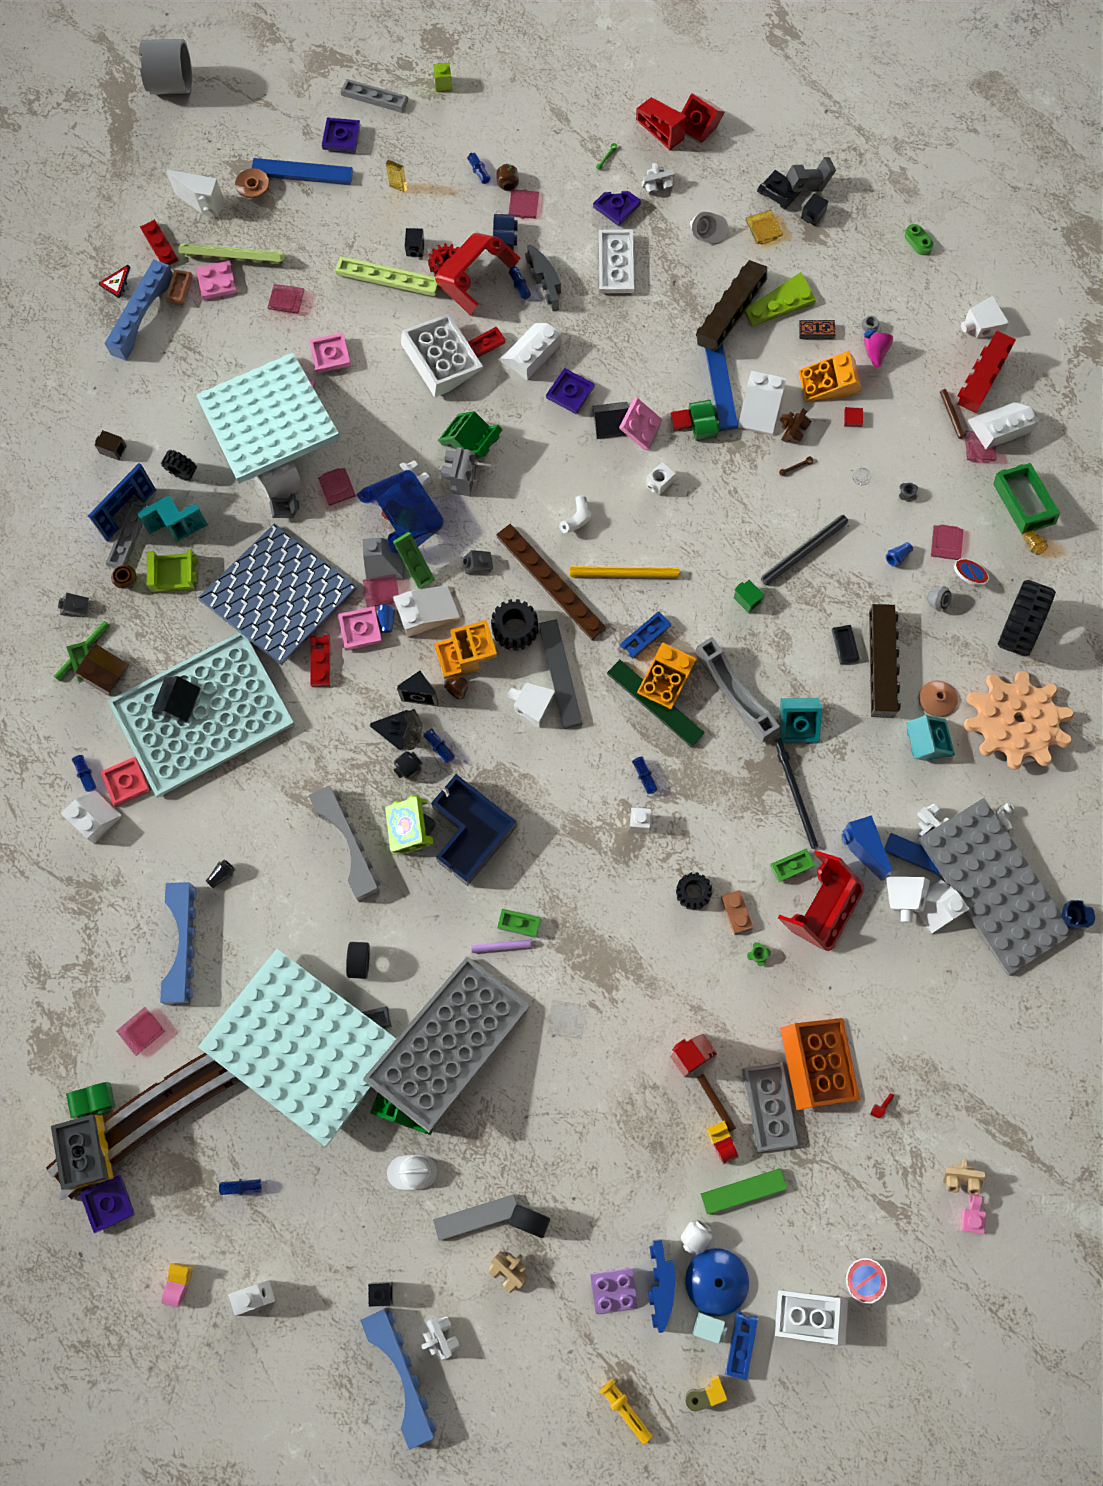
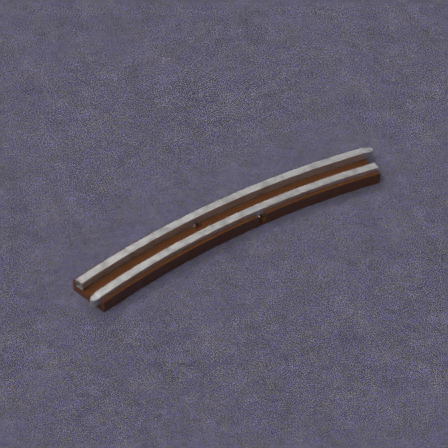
(158, 1108)

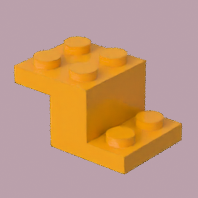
(465, 649)

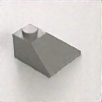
(380, 559)

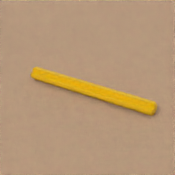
(624, 572)

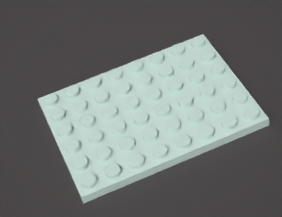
(267, 417)
(229, 717)
(298, 1046)

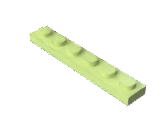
(239, 254)
(386, 276)

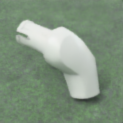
(581, 517)

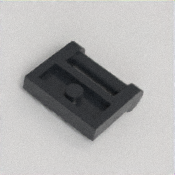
(780, 185)

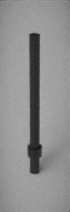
(784, 758)

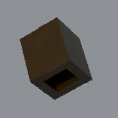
(110, 445)

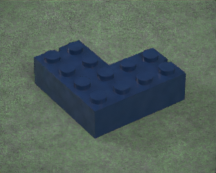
(481, 829)

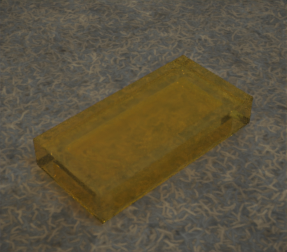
(396, 175)

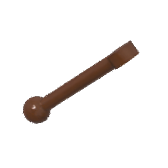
(809, 460)

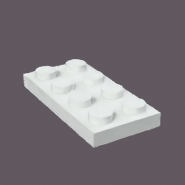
(616, 261)

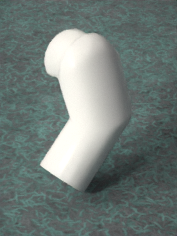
(1004, 814)

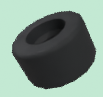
(357, 960)
(529, 1221)

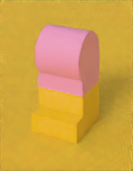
(176, 1284)

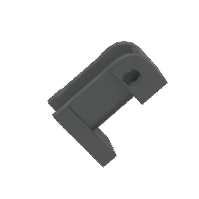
(811, 178)

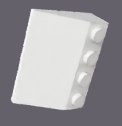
(440, 354)

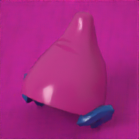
(877, 346)

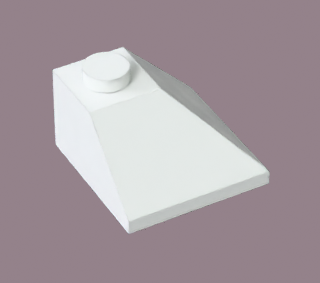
(941, 906)

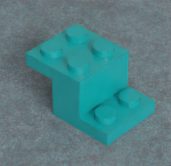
(166, 514)

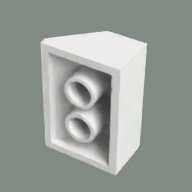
(532, 349)
(1004, 424)

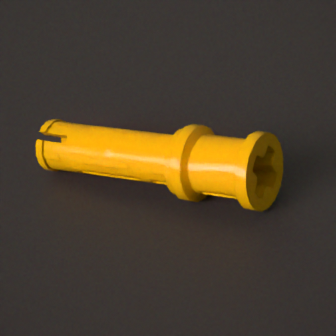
(618, 1402)

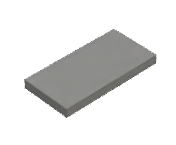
(770, 1107)

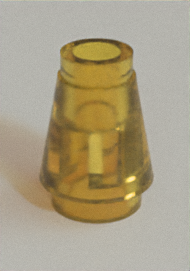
(1035, 542)

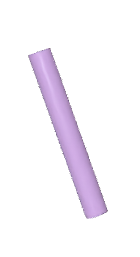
(501, 946)

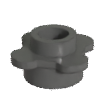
(908, 487)

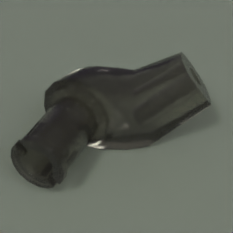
(413, 731)

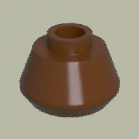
(124, 577)
(456, 686)

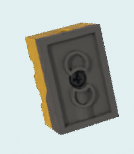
(81, 1152)

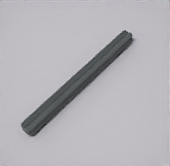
(804, 549)

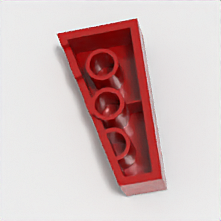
(985, 371)

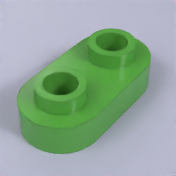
(917, 239)

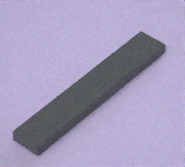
(560, 674)

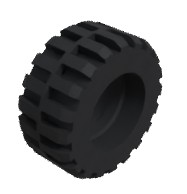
(1026, 618)

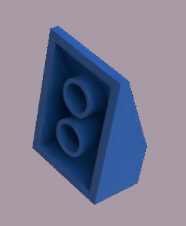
(865, 843)

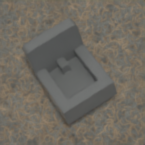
(284, 507)
(477, 561)
(73, 604)

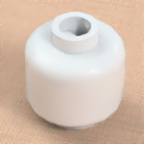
(696, 1237)

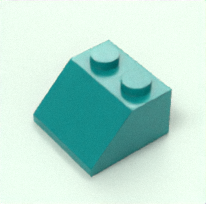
(800, 720)
(930, 738)

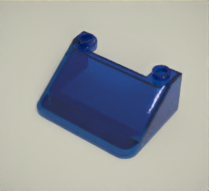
(405, 506)

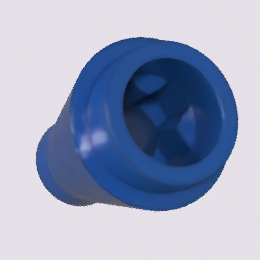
(898, 554)
(385, 616)

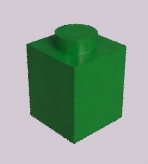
(748, 595)

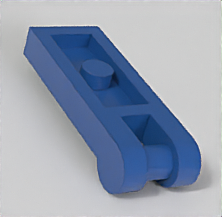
(646, 634)
(741, 1346)

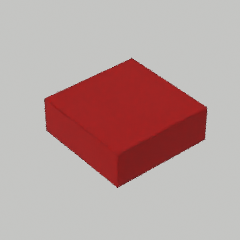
(853, 417)
(681, 419)

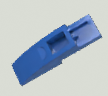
(662, 1294)

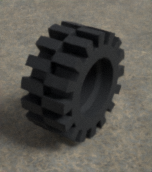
(179, 465)
(699, 880)

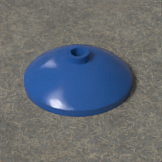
(701, 1278)

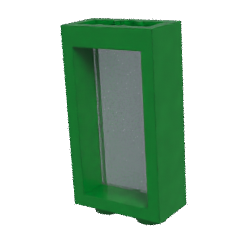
(1026, 498)

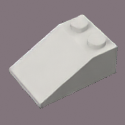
(198, 191)
(761, 403)
(425, 609)
(811, 1317)

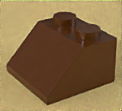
(101, 669)

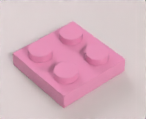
(216, 280)
(330, 353)
(640, 423)
(360, 628)

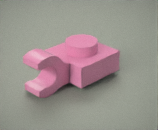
(973, 1219)

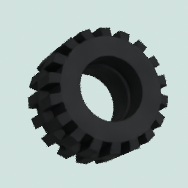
(510, 611)

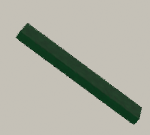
(672, 718)

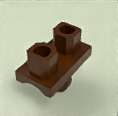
(793, 423)

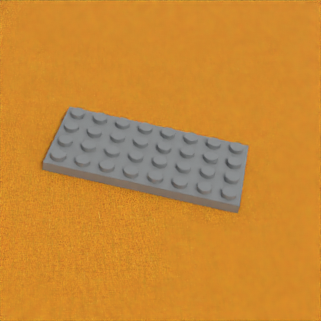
(996, 885)
(446, 1044)

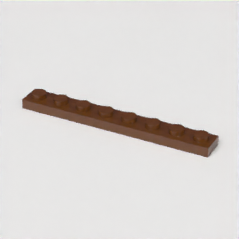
(551, 582)

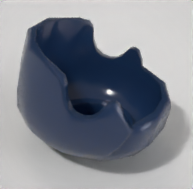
(1077, 915)

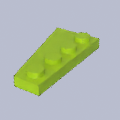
(783, 300)

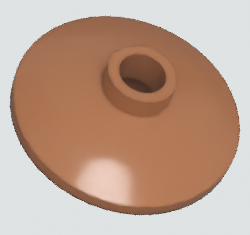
(252, 183)
(932, 704)

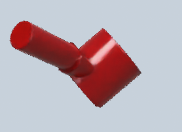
(878, 1111)

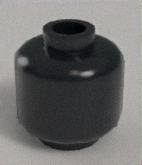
(407, 765)

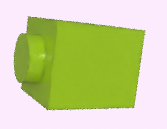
(443, 77)

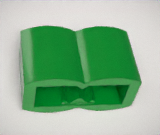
(703, 420)
(91, 1100)

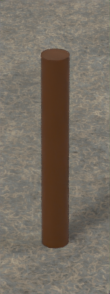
(952, 414)
(716, 1102)

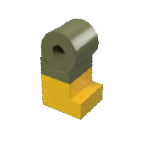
(705, 1397)

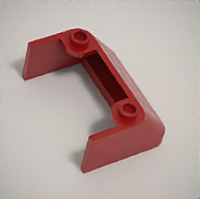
(452, 275)
(831, 905)

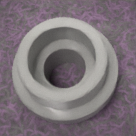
(870, 320)

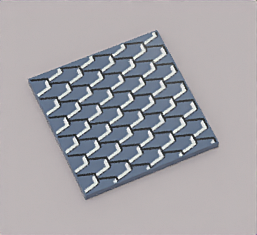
(277, 594)

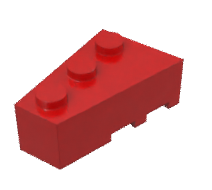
(662, 122)
(692, 1054)

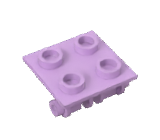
(614, 1290)

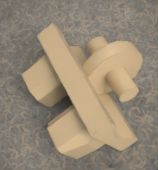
(963, 1175)
(510, 1268)

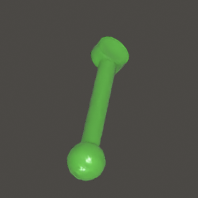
(599, 166)

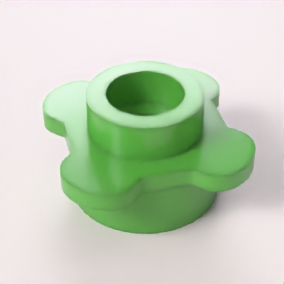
(765, 952)

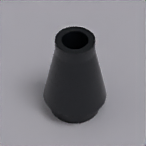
(221, 872)

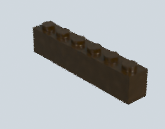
(731, 306)
(884, 661)

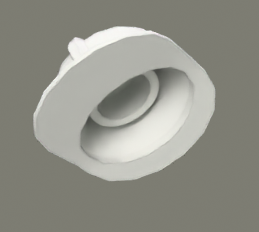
(709, 227)
(412, 1172)

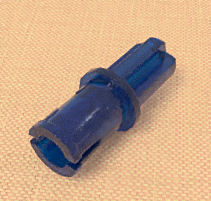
(478, 168)
(519, 283)
(439, 745)
(84, 773)
(644, 775)
(240, 1187)

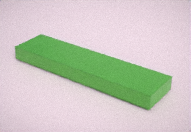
(743, 1191)

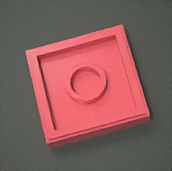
(125, 781)

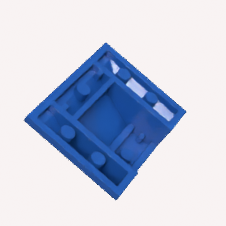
(134, 483)

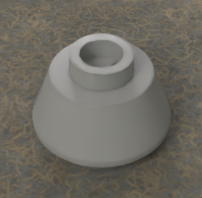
(939, 598)

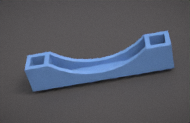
(123, 335)
(176, 985)
(416, 1424)

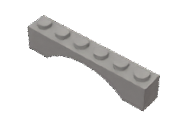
(719, 668)
(360, 877)

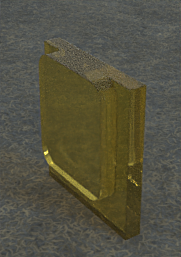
(764, 227)

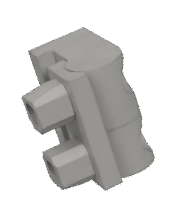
(462, 471)

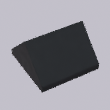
(609, 418)
(417, 690)
(176, 699)

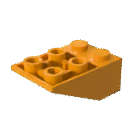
(831, 378)
(667, 675)

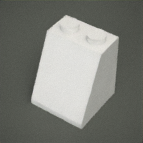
(280, 481)

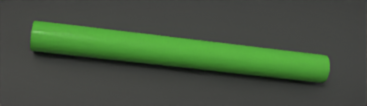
(89, 642)

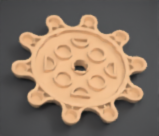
(1017, 738)

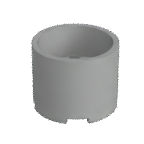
(166, 66)

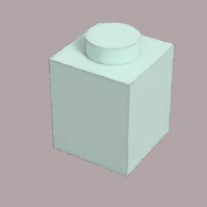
(709, 1328)

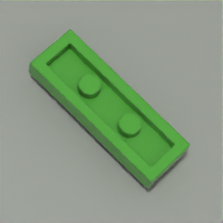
(413, 560)

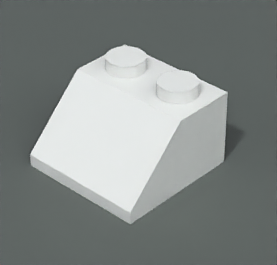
(91, 815)

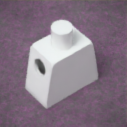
(985, 319)
(532, 702)
(907, 895)
(251, 1297)

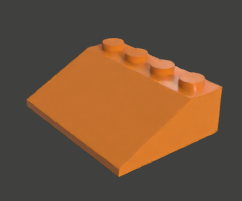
(819, 1063)

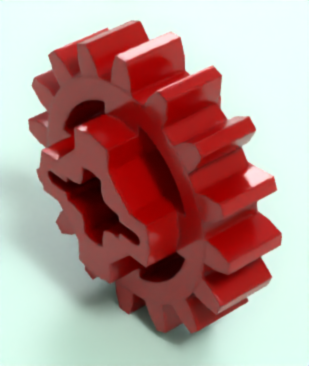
(440, 257)

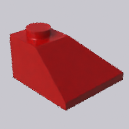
(701, 117)

